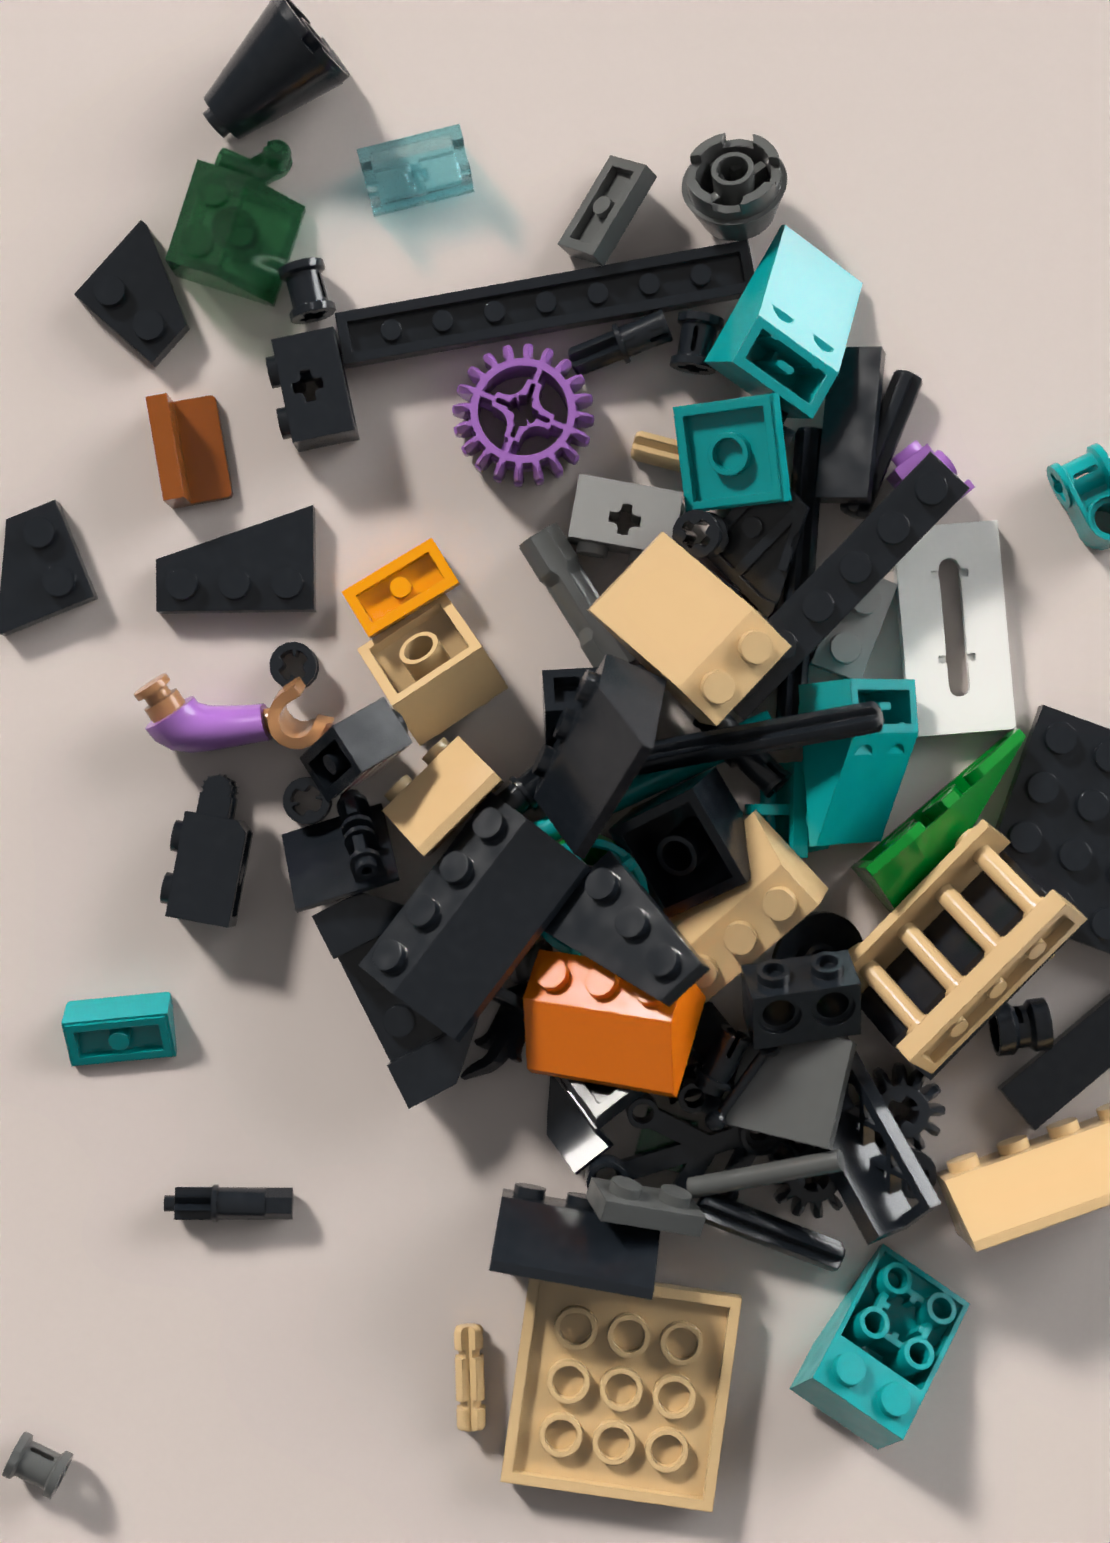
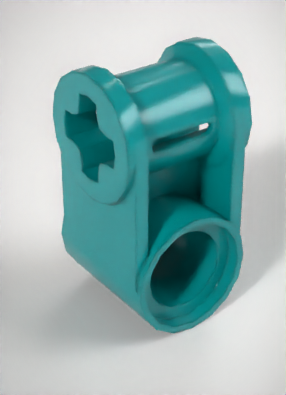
(1086, 494)

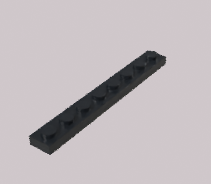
(544, 304)

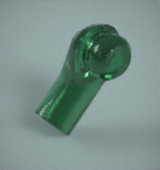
(265, 167)

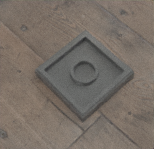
(796, 1092)

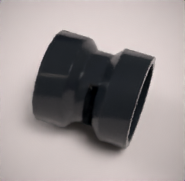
(1022, 1027)

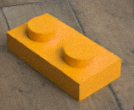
(400, 588)

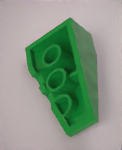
(932, 831)

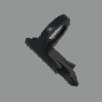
(505, 1035)

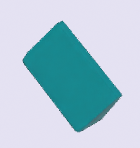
(119, 1029)

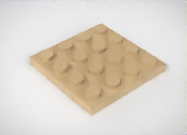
(622, 1393)

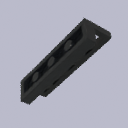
(870, 1179)

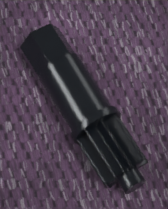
(230, 1203)

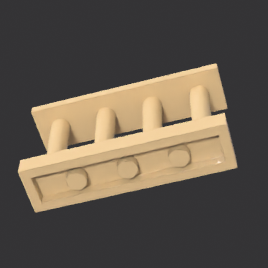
(994, 979)

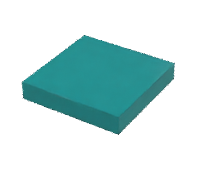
(732, 453)

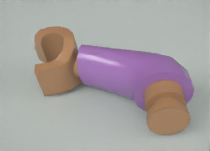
(200, 727)

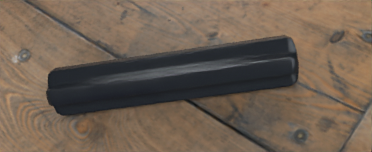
(893, 418)
(772, 1232)

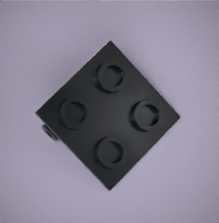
(340, 854)

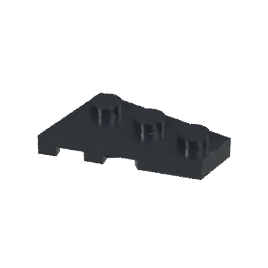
(244, 571)
(627, 932)

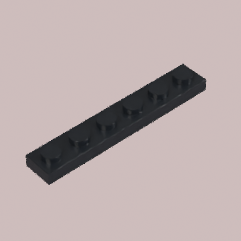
(857, 568)

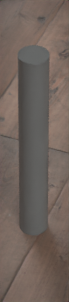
(766, 1174)

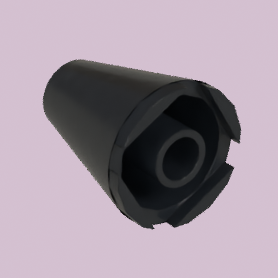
(272, 72)

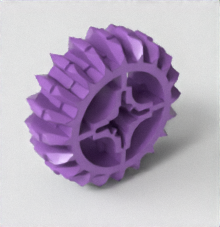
(502, 405)

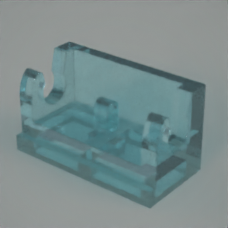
(416, 170)

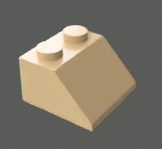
(432, 669)
(441, 795)

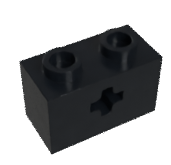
(304, 359)

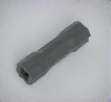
(572, 590)

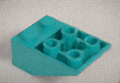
(789, 326)
(857, 778)
(881, 1349)

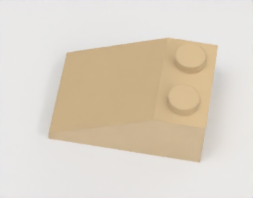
(689, 629)

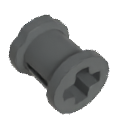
(37, 1465)

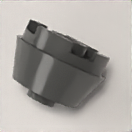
(734, 186)

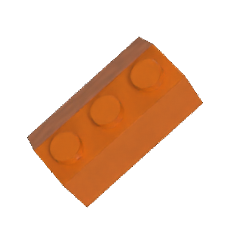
(604, 1029)

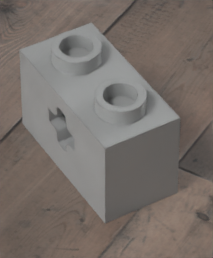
(604, 499)

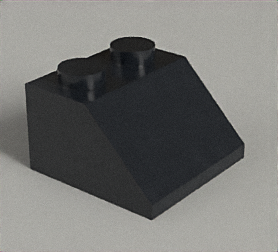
(687, 842)

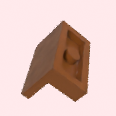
(189, 450)

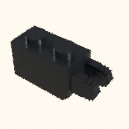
(209, 858)

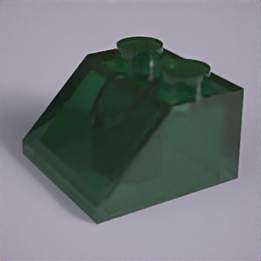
(234, 234)

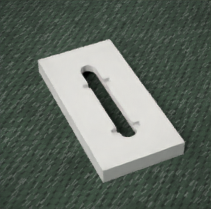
(989, 697)

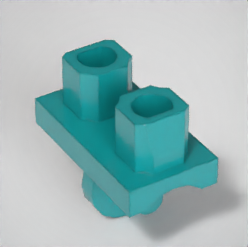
(787, 811)

